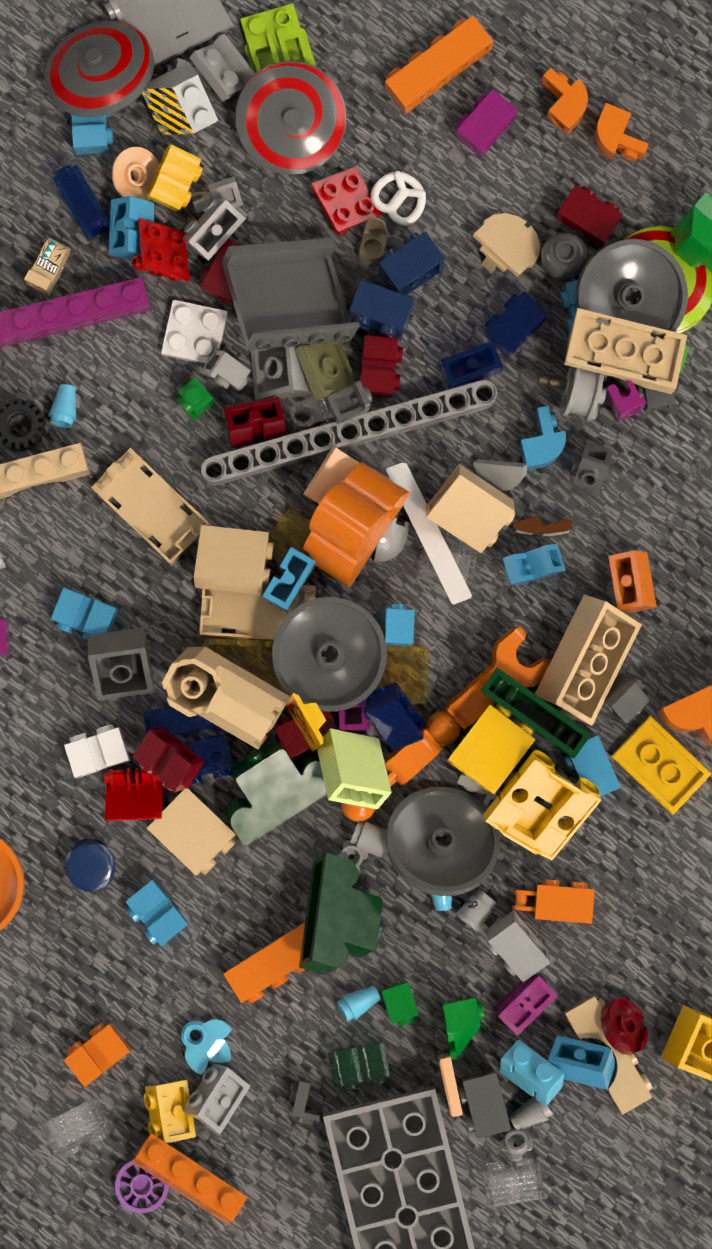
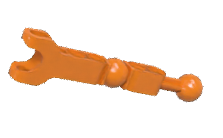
(462, 711)

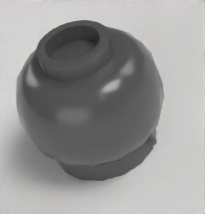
(564, 256)

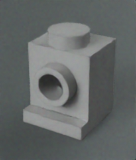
(225, 370)

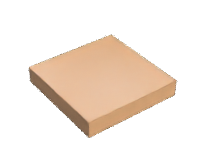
(333, 470)
(450, 1085)

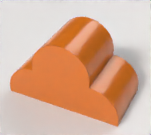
(353, 522)
(691, 714)

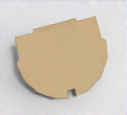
(508, 244)

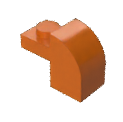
(572, 100)
(611, 136)

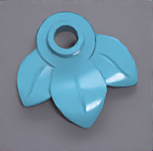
(209, 1047)

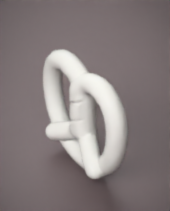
(399, 197)

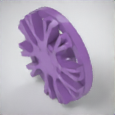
(140, 1186)

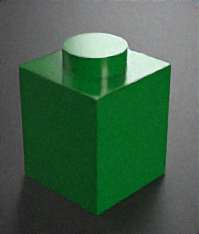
(400, 1004)

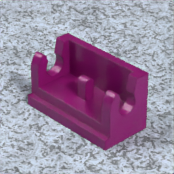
(626, 403)
(524, 1003)

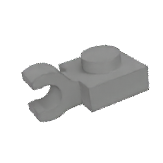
(225, 189)

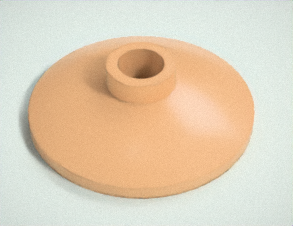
(144, 167)

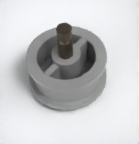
(580, 389)

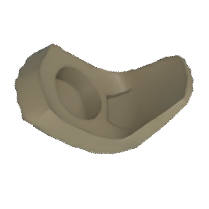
(373, 241)

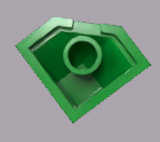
(461, 1022)

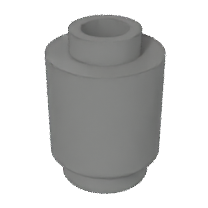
(370, 838)

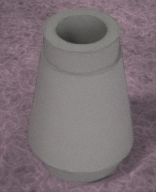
(530, 1114)

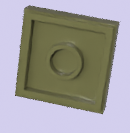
(325, 368)

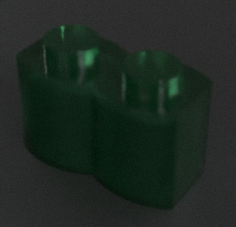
(359, 1064)

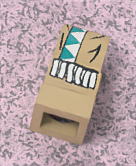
(48, 266)

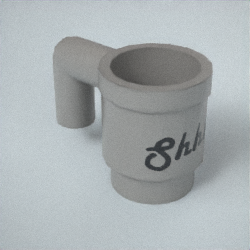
(476, 911)

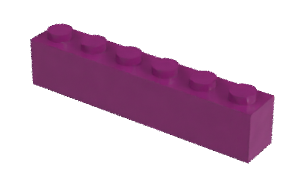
(73, 312)

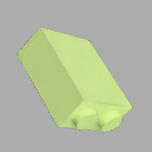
(353, 769)

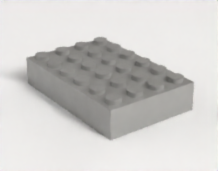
(398, 1174)

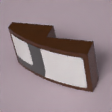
(534, 527)

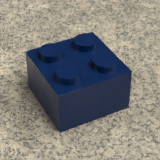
(411, 264)
(381, 310)

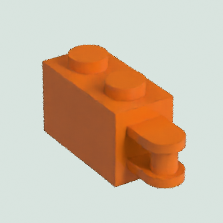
(558, 902)

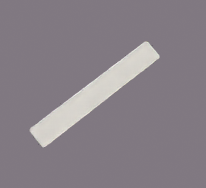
(430, 536)

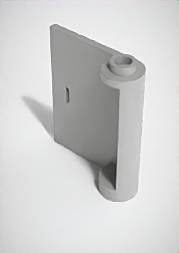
(168, 20)

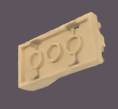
(626, 350)
(150, 506)
(245, 613)

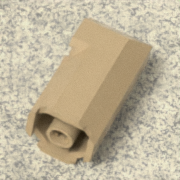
(223, 694)

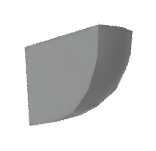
(392, 541)

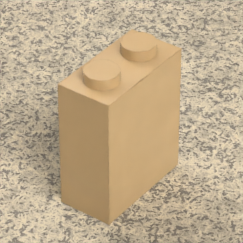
(470, 509)
(233, 560)
(193, 832)

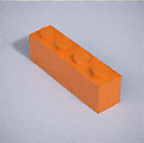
(438, 64)
(267, 966)
(189, 1179)

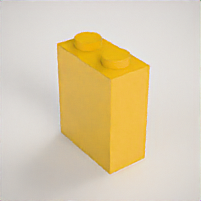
(492, 748)

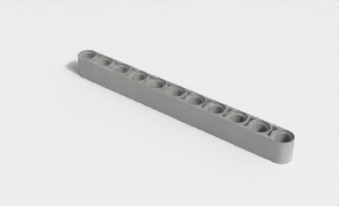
(360, 423)

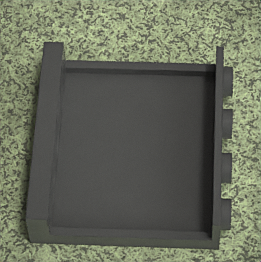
(287, 294)

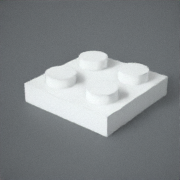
(193, 332)

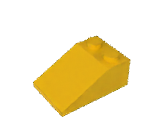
(691, 1043)

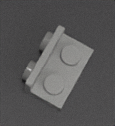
(223, 67)
(216, 1097)

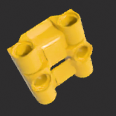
(533, 824)

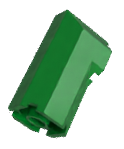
(694, 234)

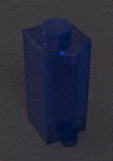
(81, 201)
(175, 721)

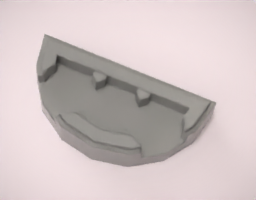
(500, 474)

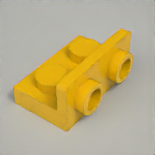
(166, 1111)

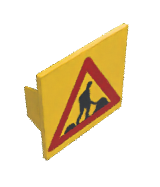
(308, 719)

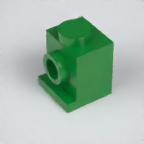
(195, 399)

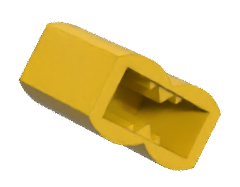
(174, 178)

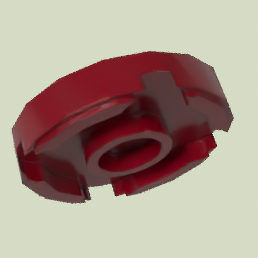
(624, 1026)

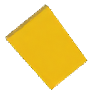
(661, 765)

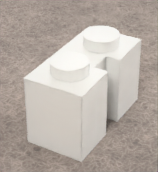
(97, 752)

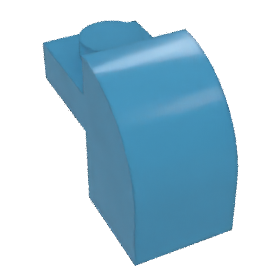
(547, 447)
(533, 565)

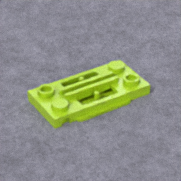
(275, 38)

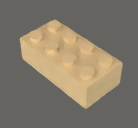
(588, 659)

